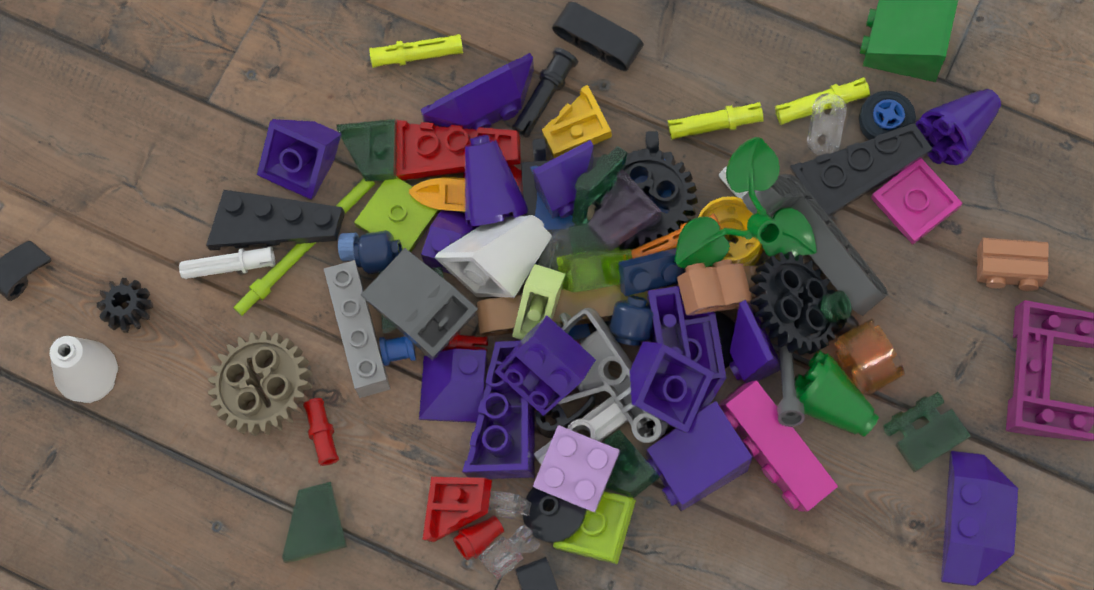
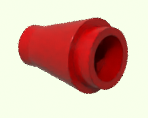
(477, 537)

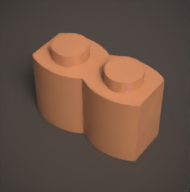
(713, 287)

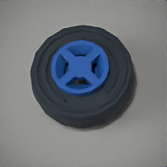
(889, 106)

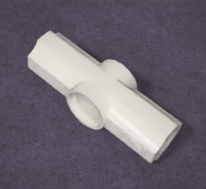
(598, 422)

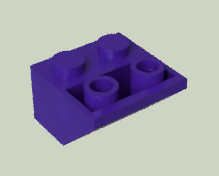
(545, 365)

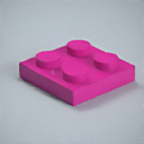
(916, 200)

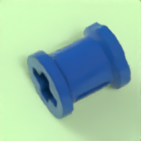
(396, 349)

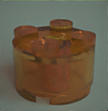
(869, 357)

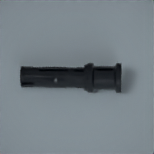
(551, 80)

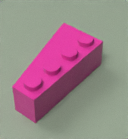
(776, 447)

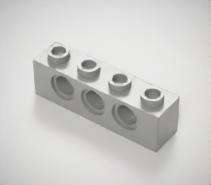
(356, 329)

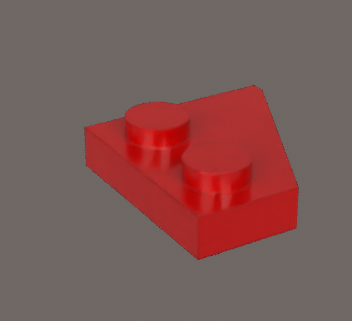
(454, 504)

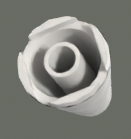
(83, 368)

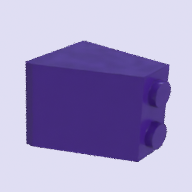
(699, 460)

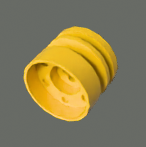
(734, 215)

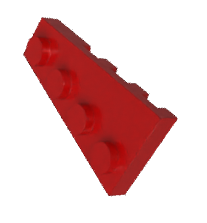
(439, 150)

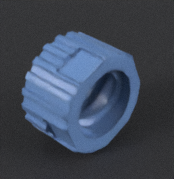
(346, 245)

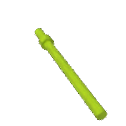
(261, 288)

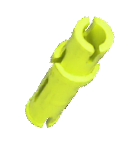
(417, 50)
(803, 107)
(721, 119)

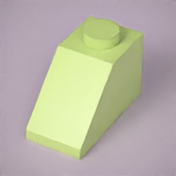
(538, 299)

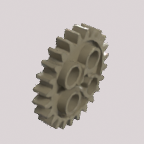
(234, 397)

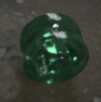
(836, 306)

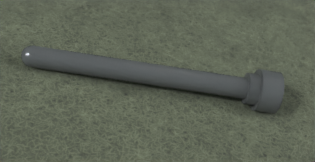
(790, 409)

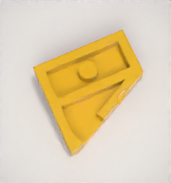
(576, 125)

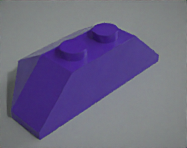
(485, 100)
(688, 334)
(977, 519)

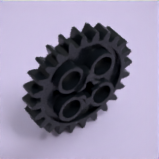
(662, 176)
(790, 303)

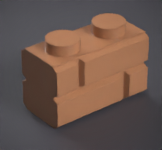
(1012, 263)

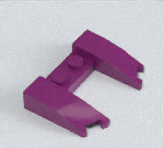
(1030, 410)

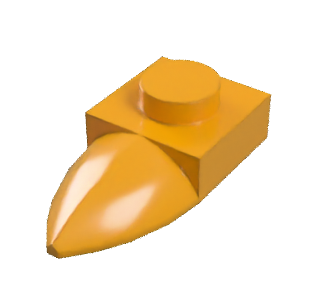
(441, 193)

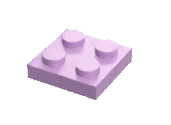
(576, 468)

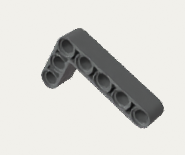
(833, 250)

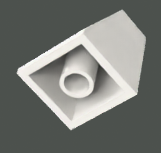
(496, 255)

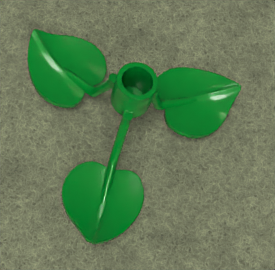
(749, 169)

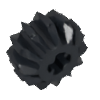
(113, 311)

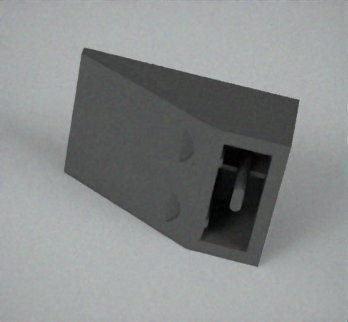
(419, 303)

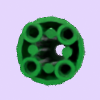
(833, 396)

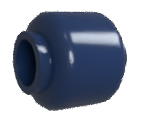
(376, 251)
(632, 321)

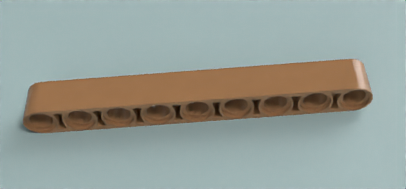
(499, 314)

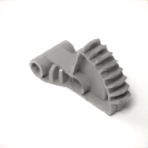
(605, 349)

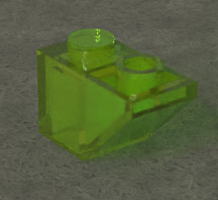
(592, 269)

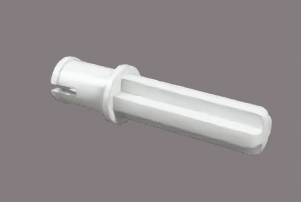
(228, 263)

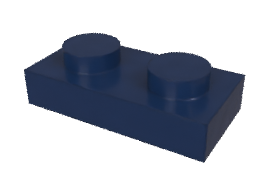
(649, 272)

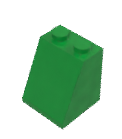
(909, 37)

